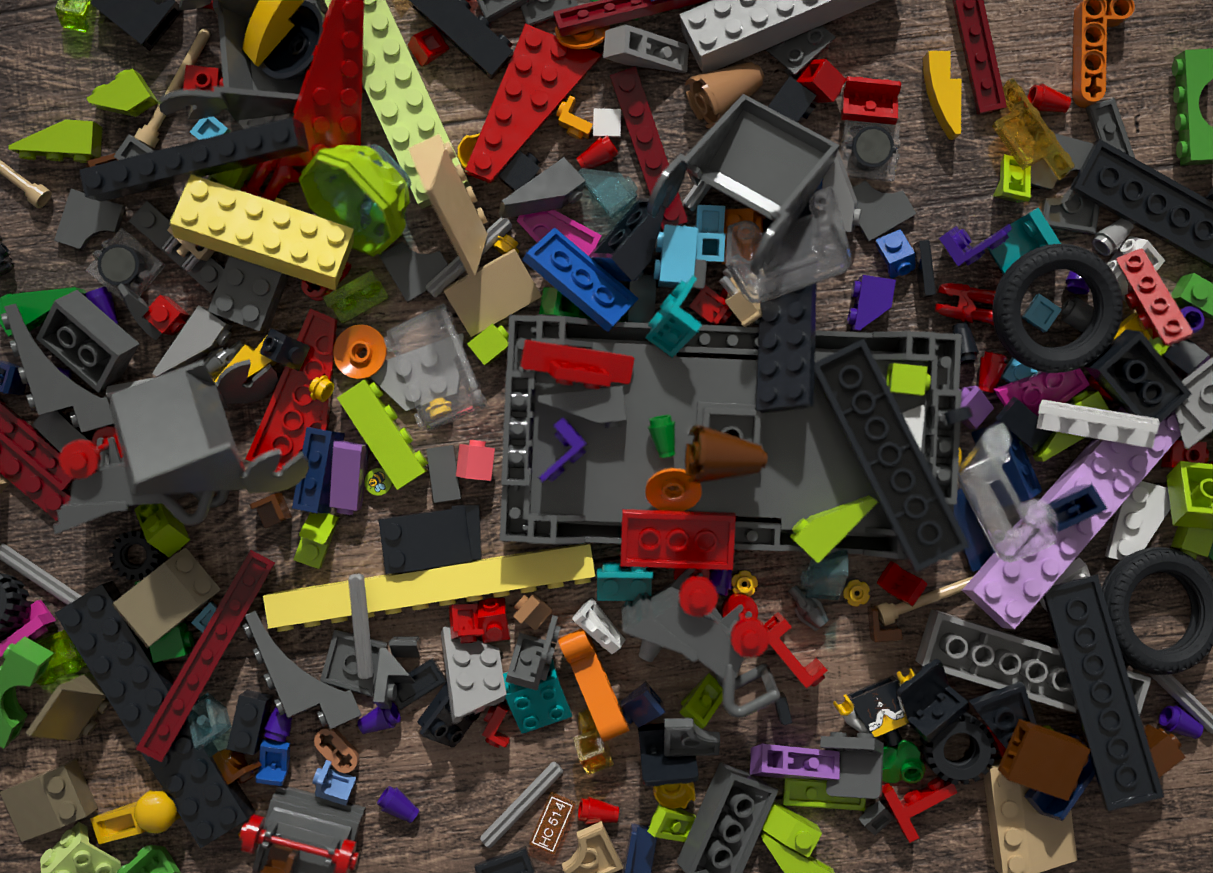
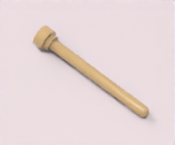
(149, 134)
(36, 194)
(889, 612)

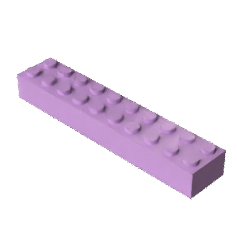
(1115, 469)

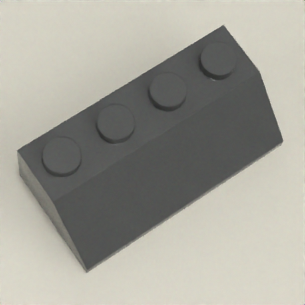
(727, 822)

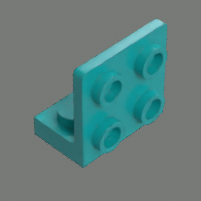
(1026, 235)
(673, 326)
(622, 583)
(538, 707)

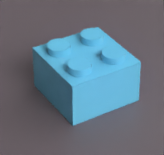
(677, 255)

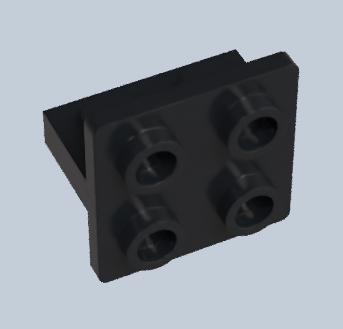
(438, 724)

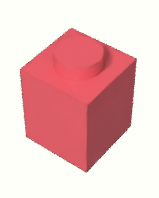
(475, 461)

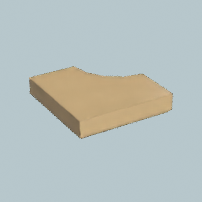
(594, 852)

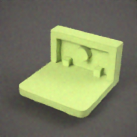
(77, 855)

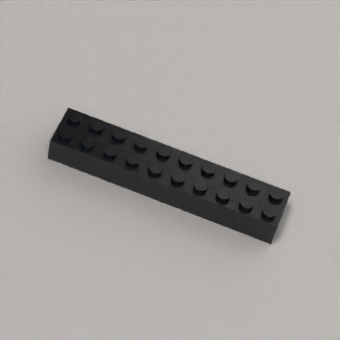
(136, 692)

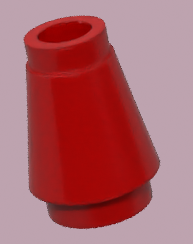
(1048, 99)
(597, 154)
(991, 369)
(595, 811)

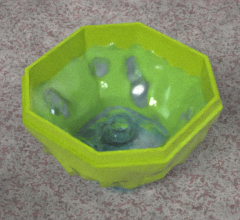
(361, 191)

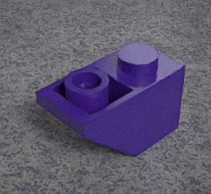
(872, 299)

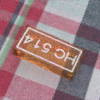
(552, 822)

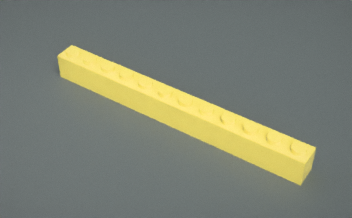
(432, 585)

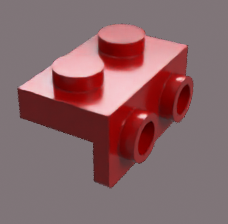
(870, 100)

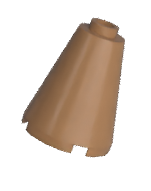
(716, 91)

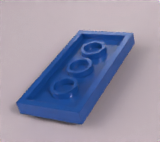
(580, 279)

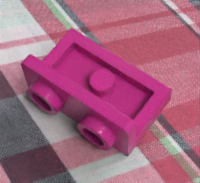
(34, 627)

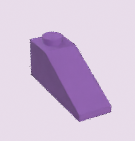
(794, 762)

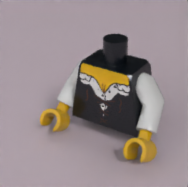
(876, 709)

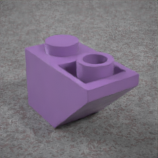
(979, 406)

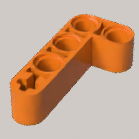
(1096, 51)
(594, 684)

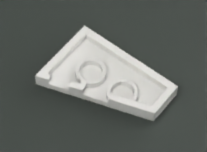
(1138, 520)

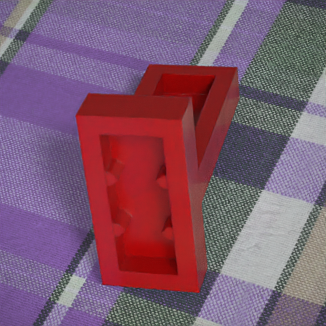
(916, 802)

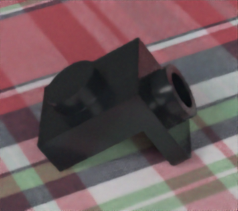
(284, 350)

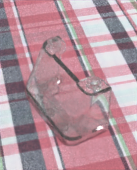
(808, 255)
(435, 368)
(1010, 526)

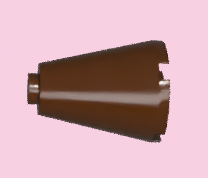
(721, 456)

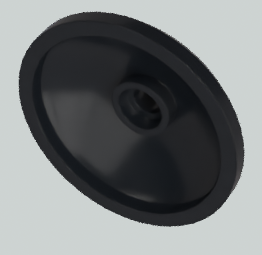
(295, 51)

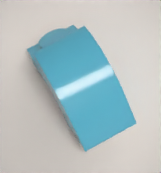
(710, 233)

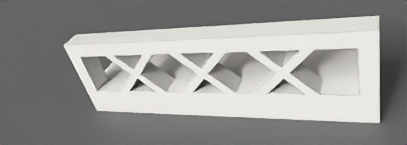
(1097, 423)

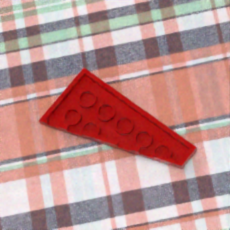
(333, 85)
(531, 90)
(291, 405)

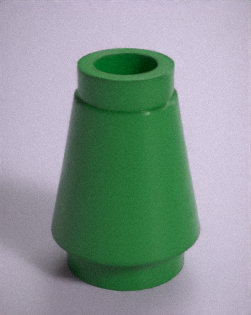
(663, 435)

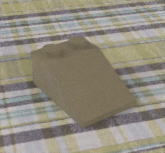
(166, 597)
(71, 710)
(49, 800)

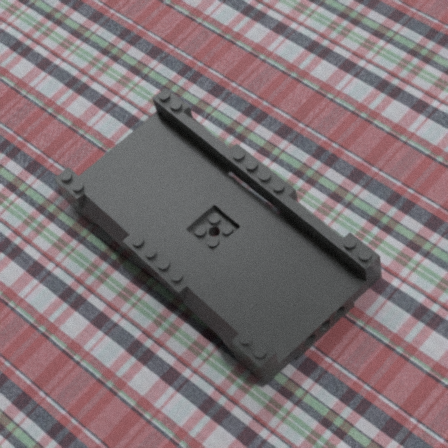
(806, 448)

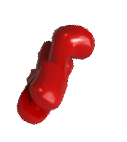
(281, 177)
(966, 309)

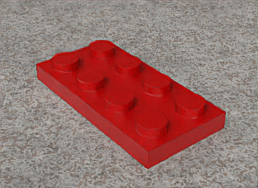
(677, 539)

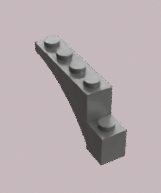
(48, 385)
(296, 688)

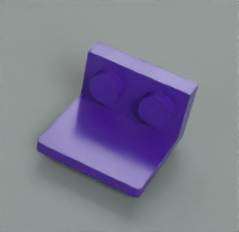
(958, 246)
(566, 435)

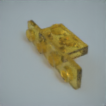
(1028, 135)

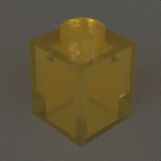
(593, 752)

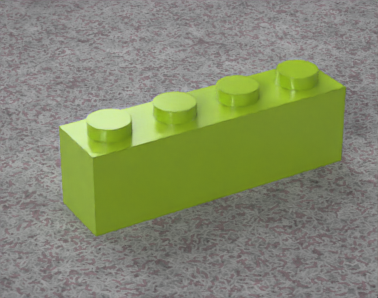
(382, 433)

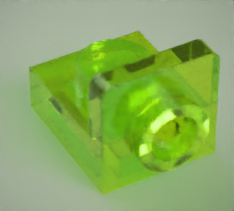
(73, 14)

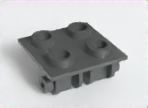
(801, 49)

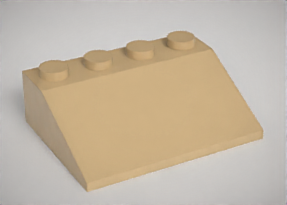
(451, 199)
(1019, 834)

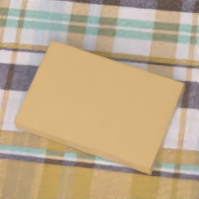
(492, 293)

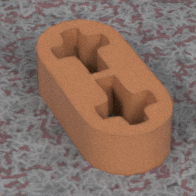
(332, 754)

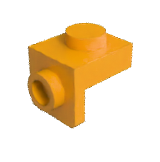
(575, 126)

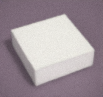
(607, 123)

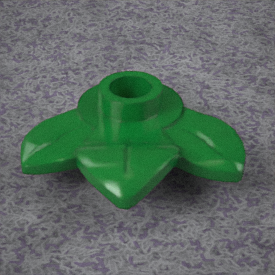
(902, 763)

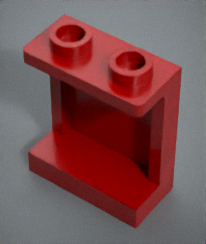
(808, 675)

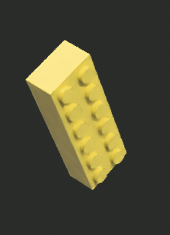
(262, 232)

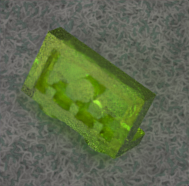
(356, 297)
(64, 660)

